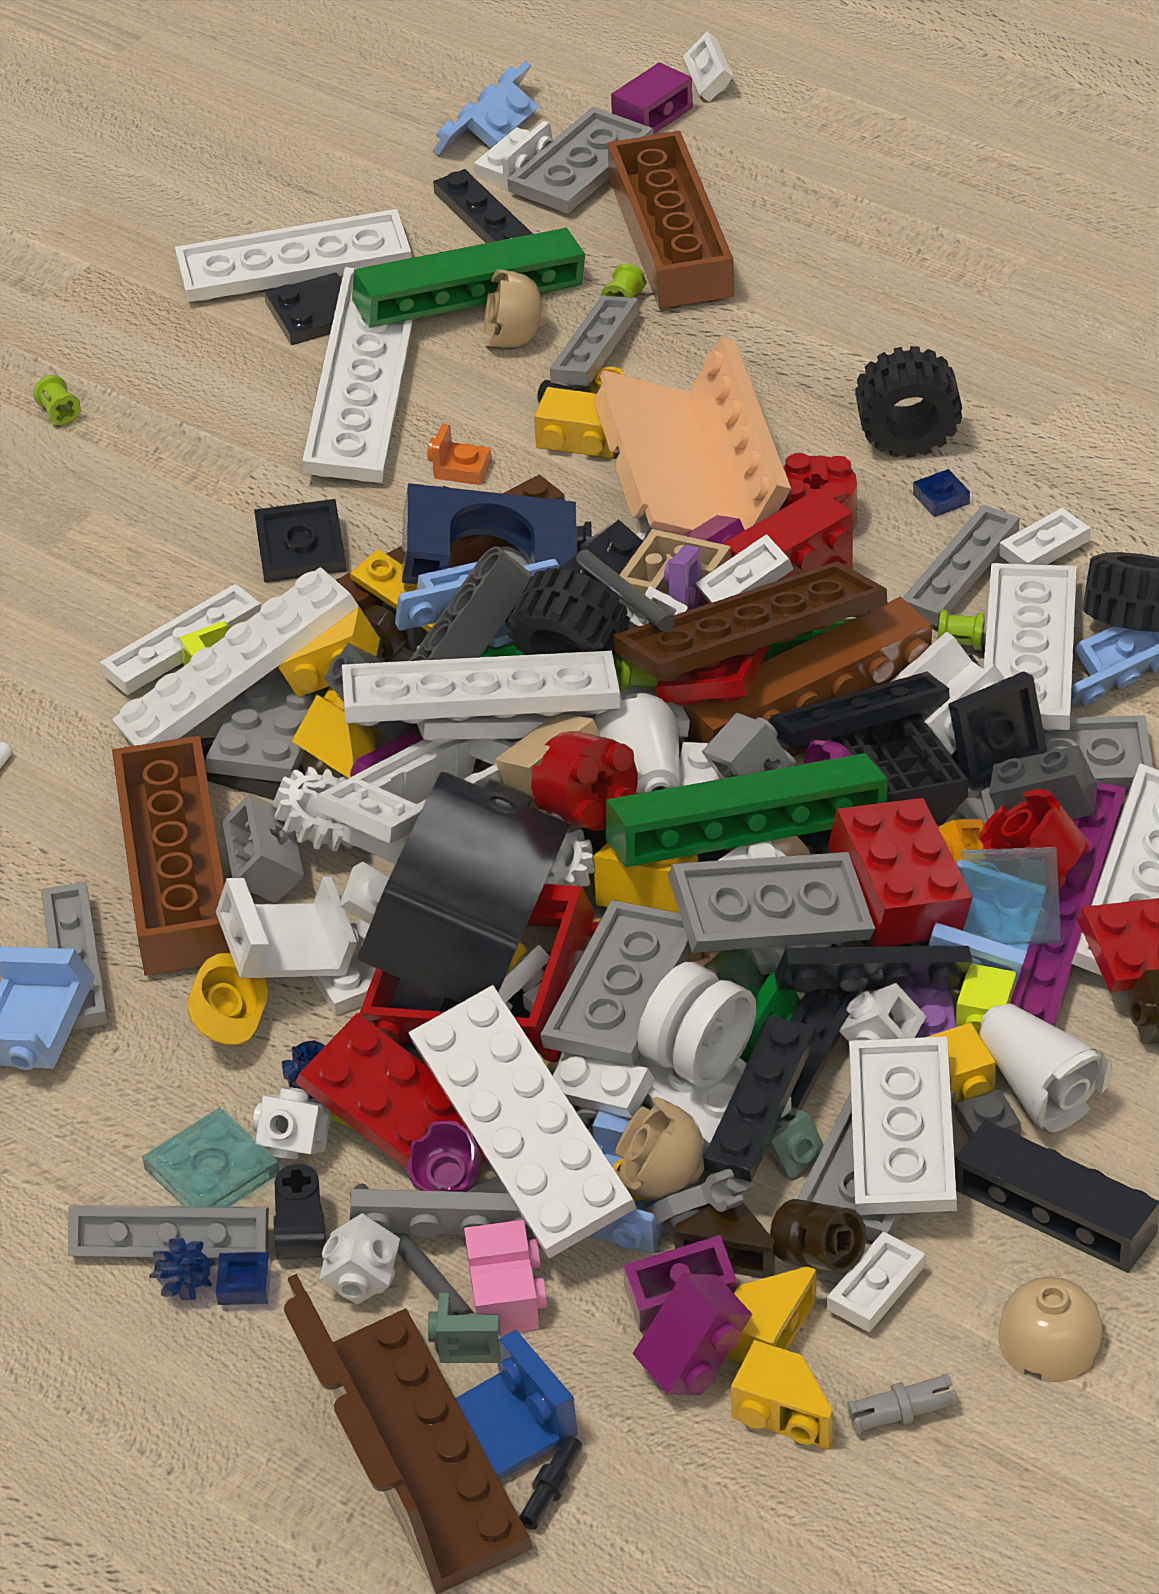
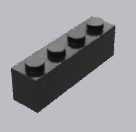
(1057, 1195)

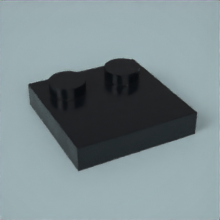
(305, 308)
(299, 539)
(997, 726)

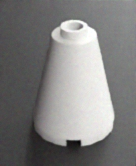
(652, 734)
(1044, 1066)

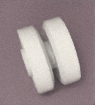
(696, 1024)

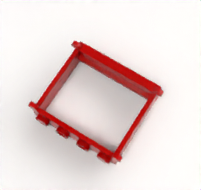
(556, 907)

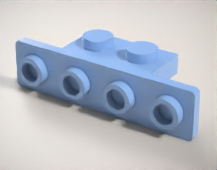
(495, 114)
(436, 591)
(1114, 659)

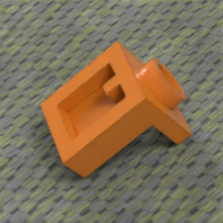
(457, 461)

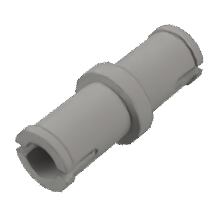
(902, 1403)

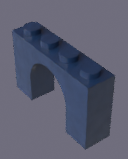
(441, 515)

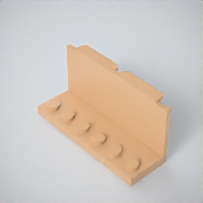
(695, 449)

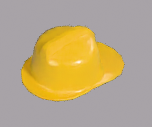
(225, 1004)

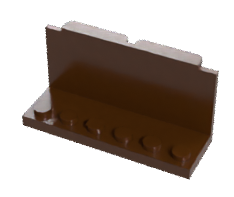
(413, 1442)

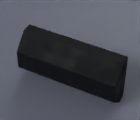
(913, 764)

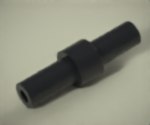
(550, 1482)

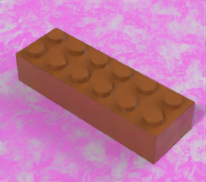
(670, 220)
(833, 664)
(171, 853)

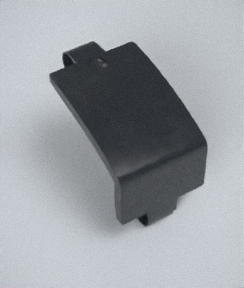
(461, 892)

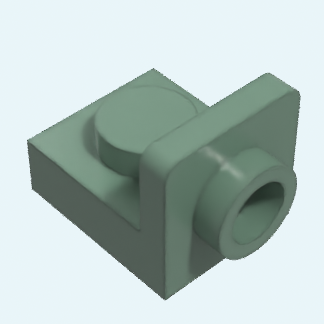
(795, 1142)
(464, 1337)

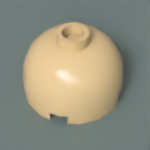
(513, 310)
(660, 1151)
(1050, 1329)

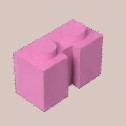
(503, 1275)

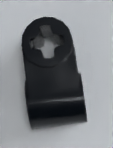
(299, 1214)

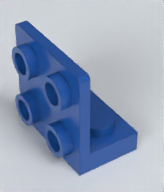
(519, 1409)

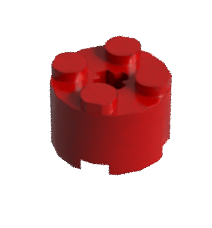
(827, 473)
(580, 775)
(1037, 824)

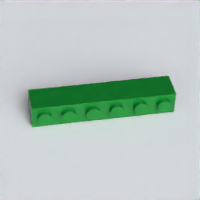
(464, 276)
(740, 809)

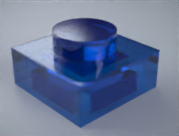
(941, 492)
(243, 1278)

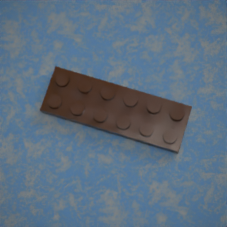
(751, 621)

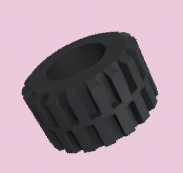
(903, 377)
(1123, 590)
(566, 615)

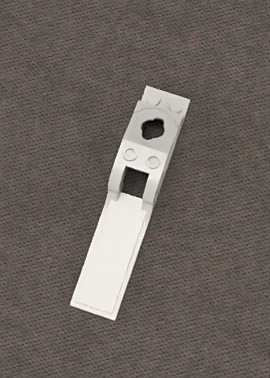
(386, 799)

